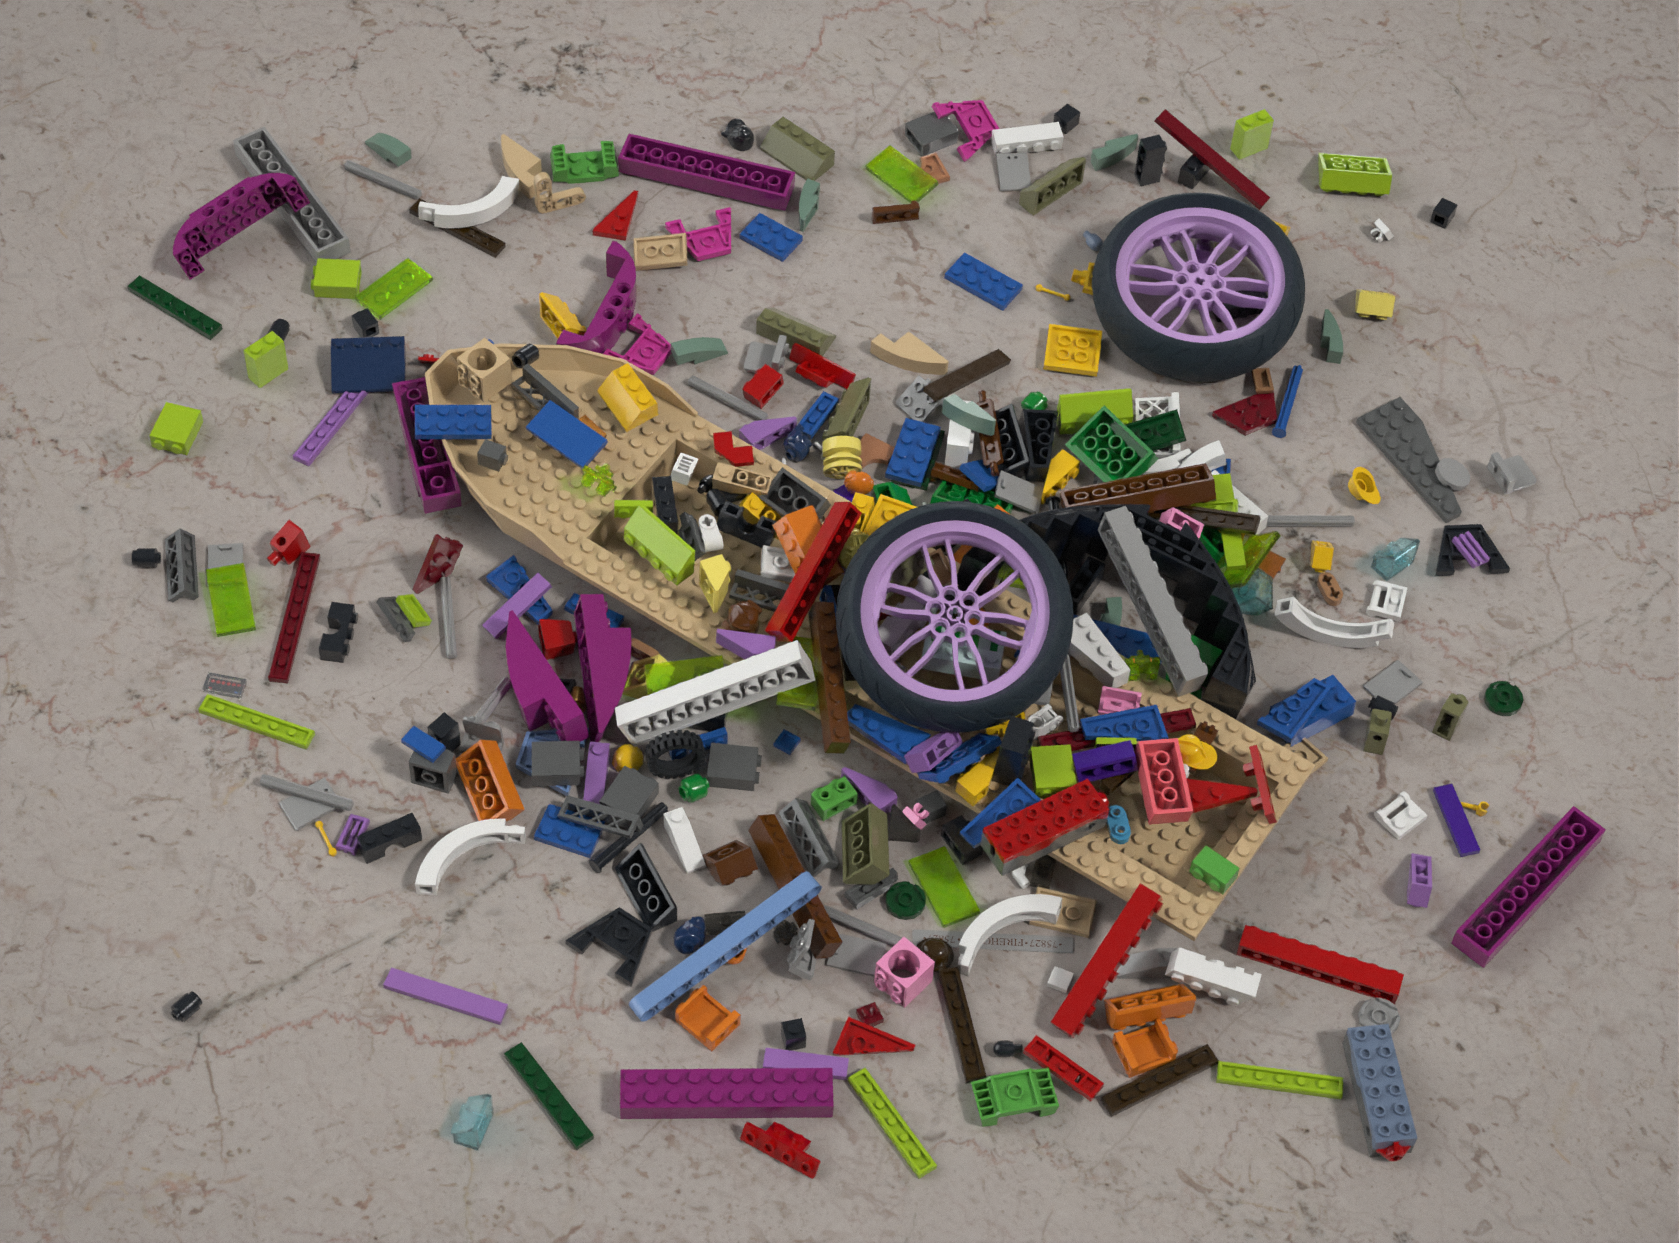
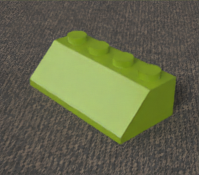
(1078, 408)
(659, 545)

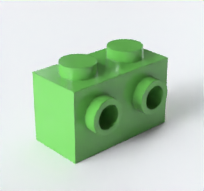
(833, 798)
(1214, 870)

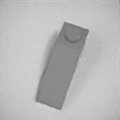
(1146, 964)

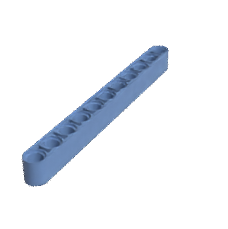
(724, 946)

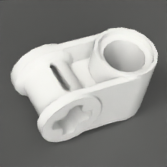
(710, 533)
(1045, 721)

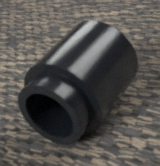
(281, 328)
(525, 355)
(716, 500)
(146, 557)
(1383, 704)
(186, 1006)

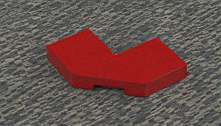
(735, 455)

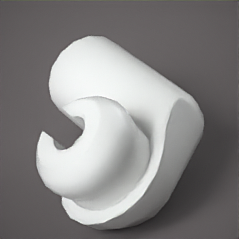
(1019, 876)

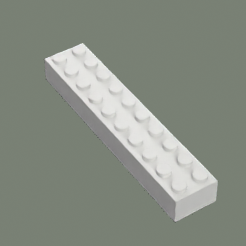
(715, 693)

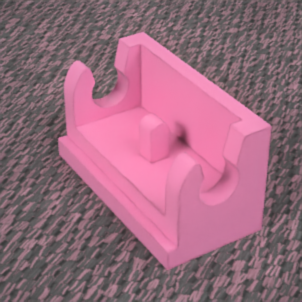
(1118, 700)

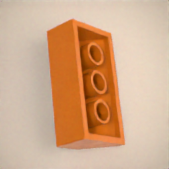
(796, 535)
(489, 782)
(1149, 1005)

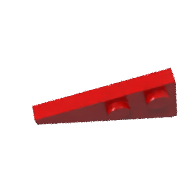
(618, 222)
(1209, 794)
(864, 1039)

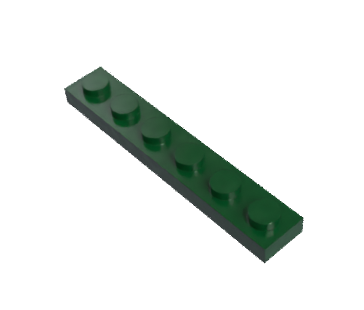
(175, 307)
(549, 1096)

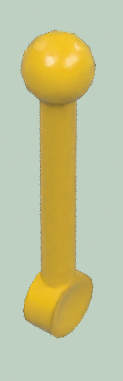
(1039, 288)
(332, 851)

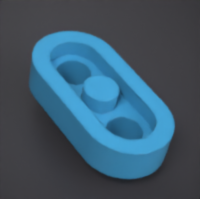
(1116, 823)

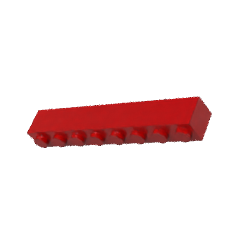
(813, 571)
(1107, 960)
(1320, 964)

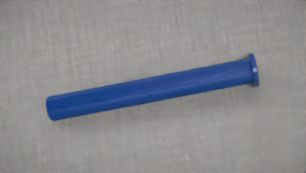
(1286, 407)

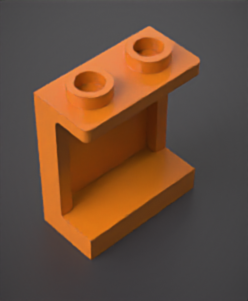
(706, 1018)
(1145, 1048)

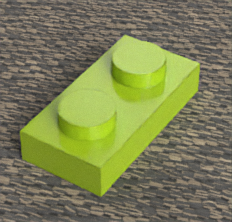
(626, 508)

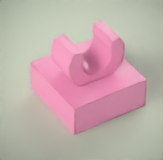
(916, 817)

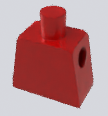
(288, 544)
(556, 638)

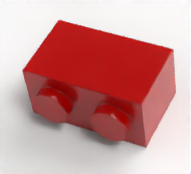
(762, 386)

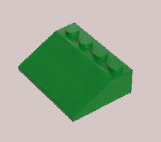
(1111, 448)
(952, 492)

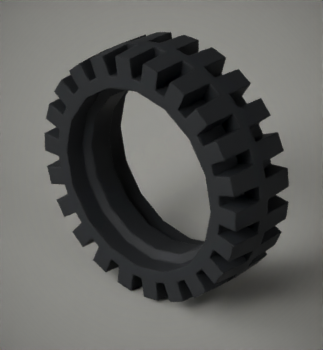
(677, 767)

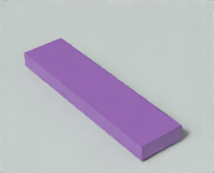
(519, 603)
(792, 1059)

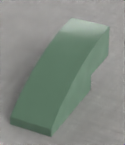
(389, 148)
(1113, 152)
(808, 203)
(1331, 338)
(697, 350)
(968, 415)
(1113, 611)

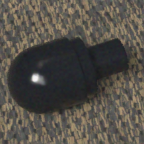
(705, 484)
(1006, 1048)

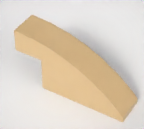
(520, 164)
(909, 354)

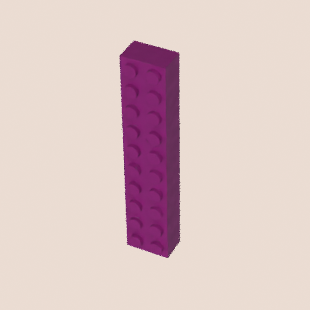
(706, 172)
(1528, 887)
(726, 1093)

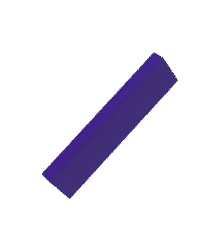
(1456, 820)

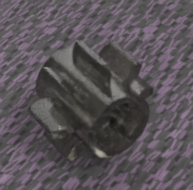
(785, 932)

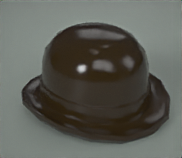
(938, 951)

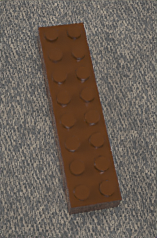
(1159, 489)

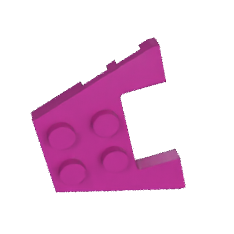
(973, 119)
(708, 241)
(648, 351)

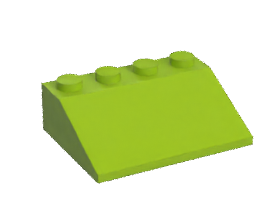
(1354, 174)

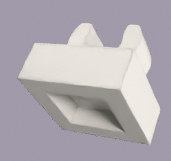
(1383, 230)

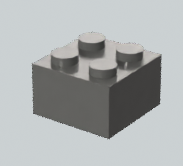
(434, 775)

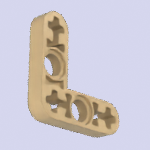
(575, 195)

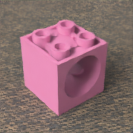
(907, 957)

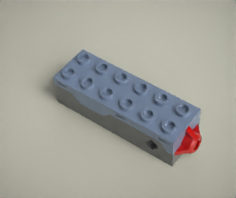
(1379, 1091)

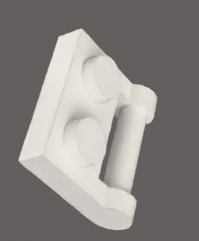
(1393, 600)
(1403, 821)

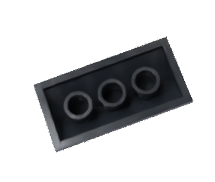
(1012, 443)
(646, 889)

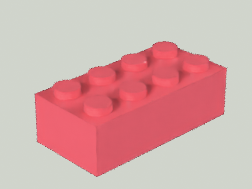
(1163, 781)

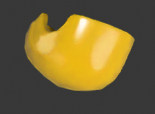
(628, 756)

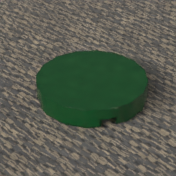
(1503, 698)
(905, 900)

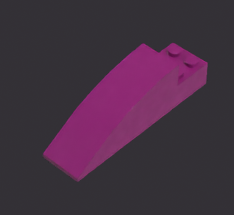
(428, 459)
(603, 661)
(538, 688)

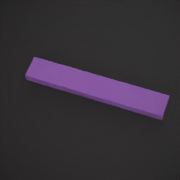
(328, 427)
(445, 996)

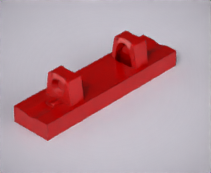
(1264, 801)
(1063, 1068)

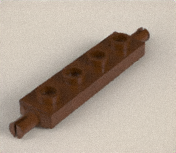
(990, 445)

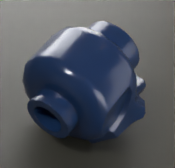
(797, 445)
(690, 935)

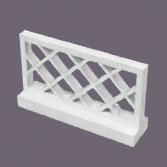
(1153, 402)

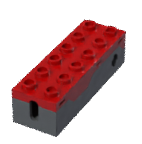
(1045, 826)

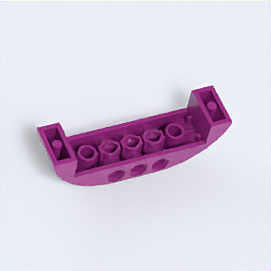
(614, 310)

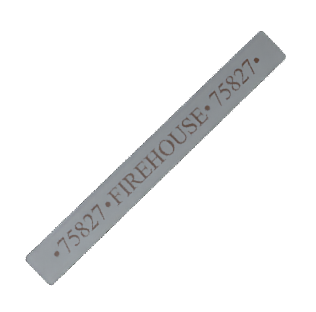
(1003, 941)

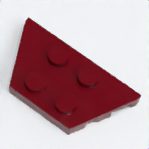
(1249, 413)
(438, 562)

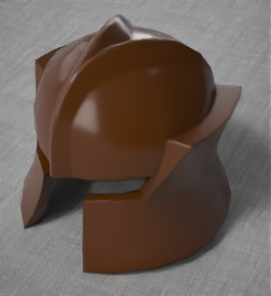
(743, 617)

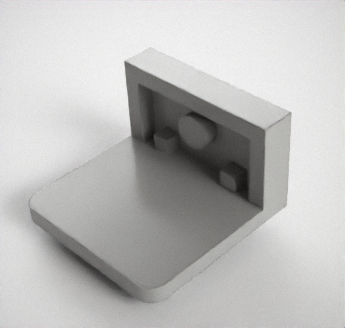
(767, 354)
(916, 401)
(1511, 473)
(476, 732)
(801, 957)

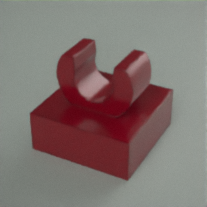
(870, 1014)

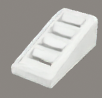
(683, 469)

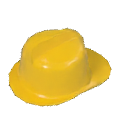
(1363, 486)
(1196, 753)

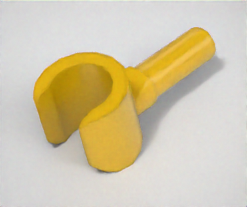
(1478, 808)

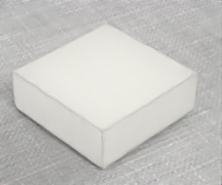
(1060, 979)

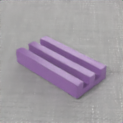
(1473, 549)
(347, 848)

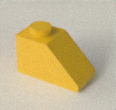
(1321, 555)

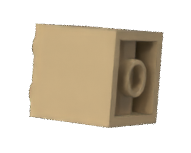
(484, 370)

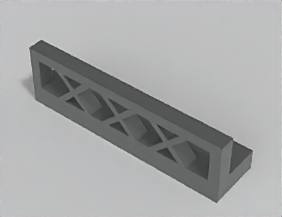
(544, 388)
(185, 564)
(770, 588)
(600, 812)
(815, 835)

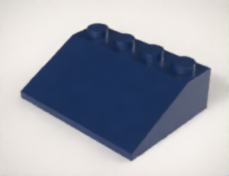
(367, 364)

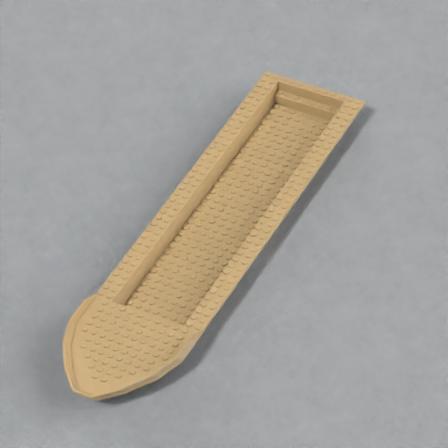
(551, 512)

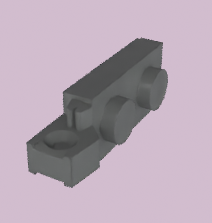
(691, 535)
(396, 617)
(864, 893)

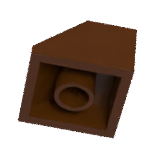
(730, 862)

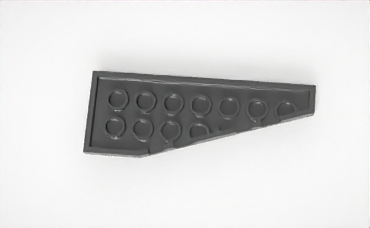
(1409, 448)

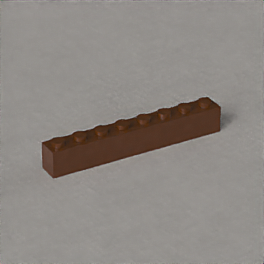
(829, 677)
(784, 868)

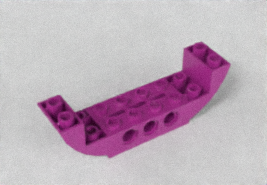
(231, 214)

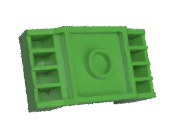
(584, 166)
(1015, 1094)

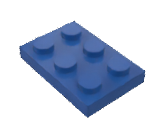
(771, 237)
(567, 834)

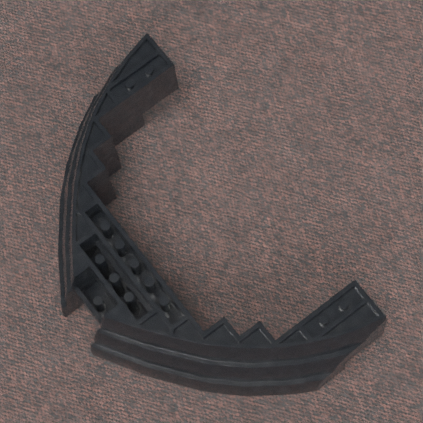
(1179, 556)

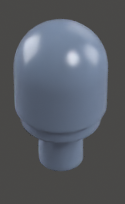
(1093, 240)

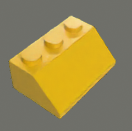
(557, 315)
(628, 398)

